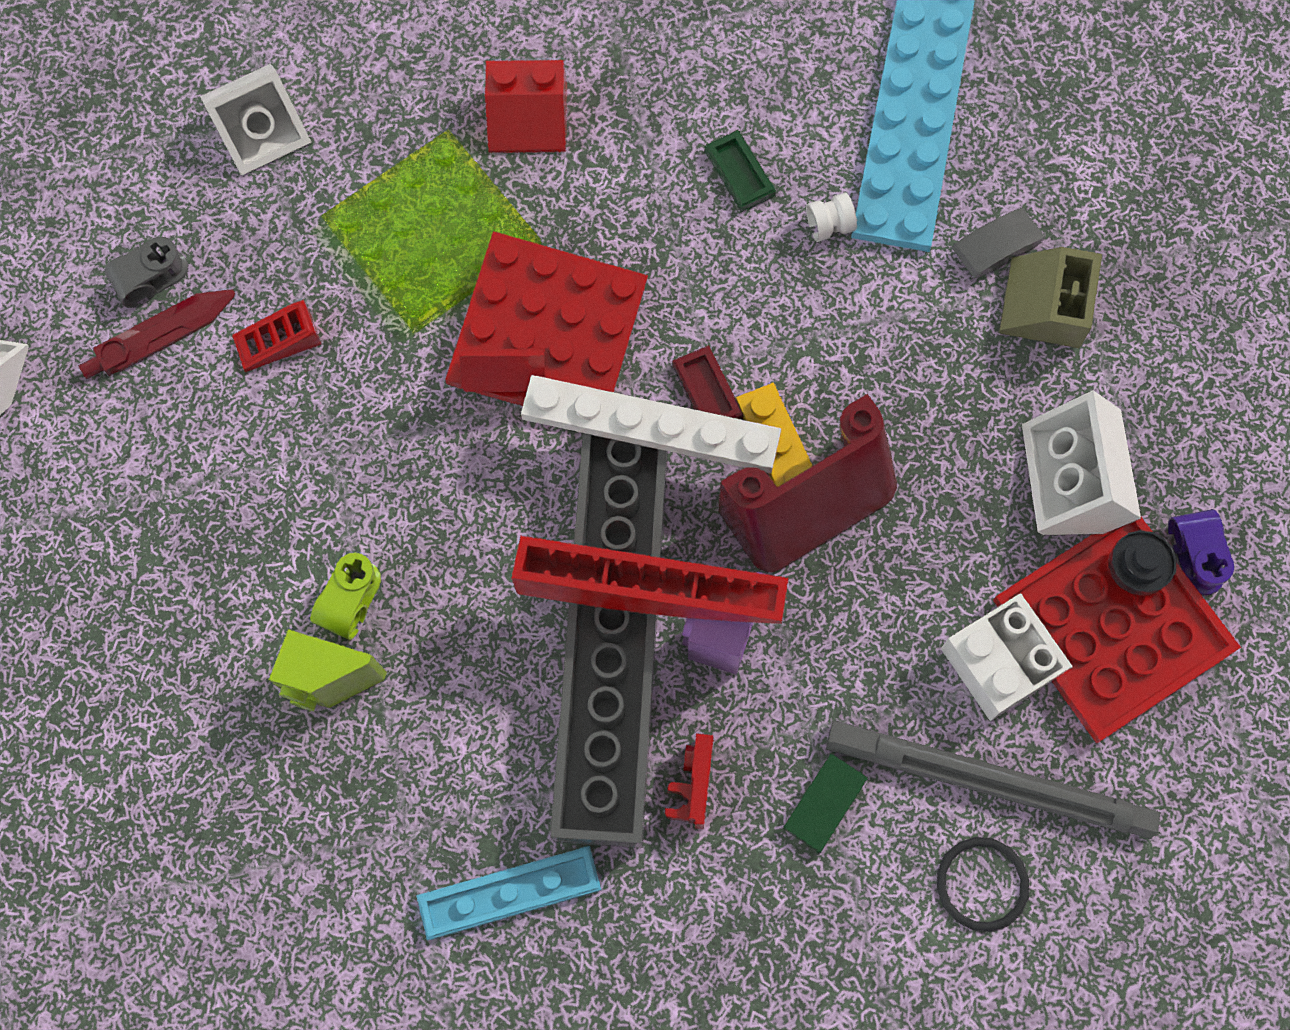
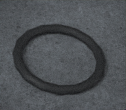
(951, 909)

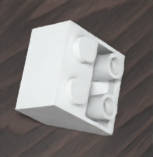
(1005, 656)

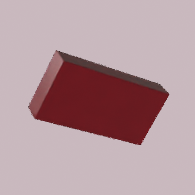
(706, 384)

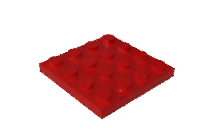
(552, 302)
(1121, 644)

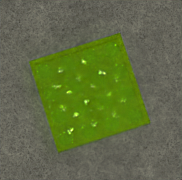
(425, 229)

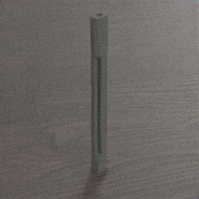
(992, 780)

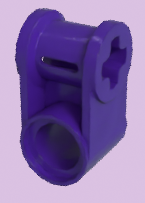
(1200, 543)

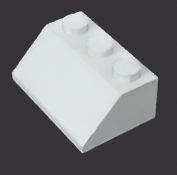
(1080, 468)

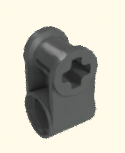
(143, 273)

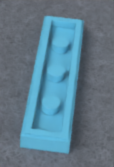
(508, 893)

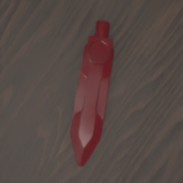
(156, 333)

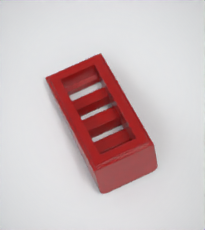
(291, 345)

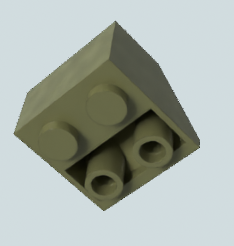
(1051, 296)

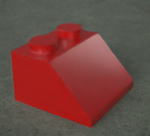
(526, 106)

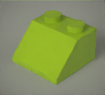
(322, 672)

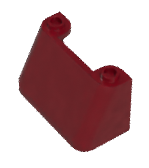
(818, 504)

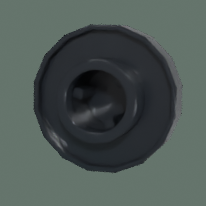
(1142, 563)

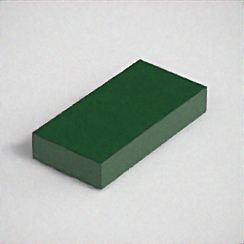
(739, 171)
(825, 803)

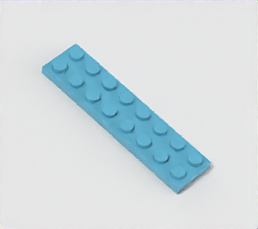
(913, 123)

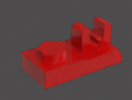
(698, 762)

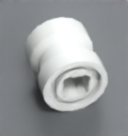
(832, 216)

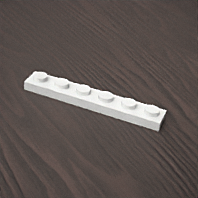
(651, 423)

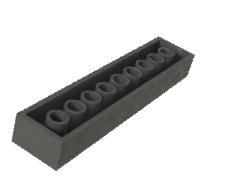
(609, 657)

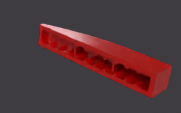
(645, 583)

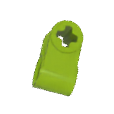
(344, 600)

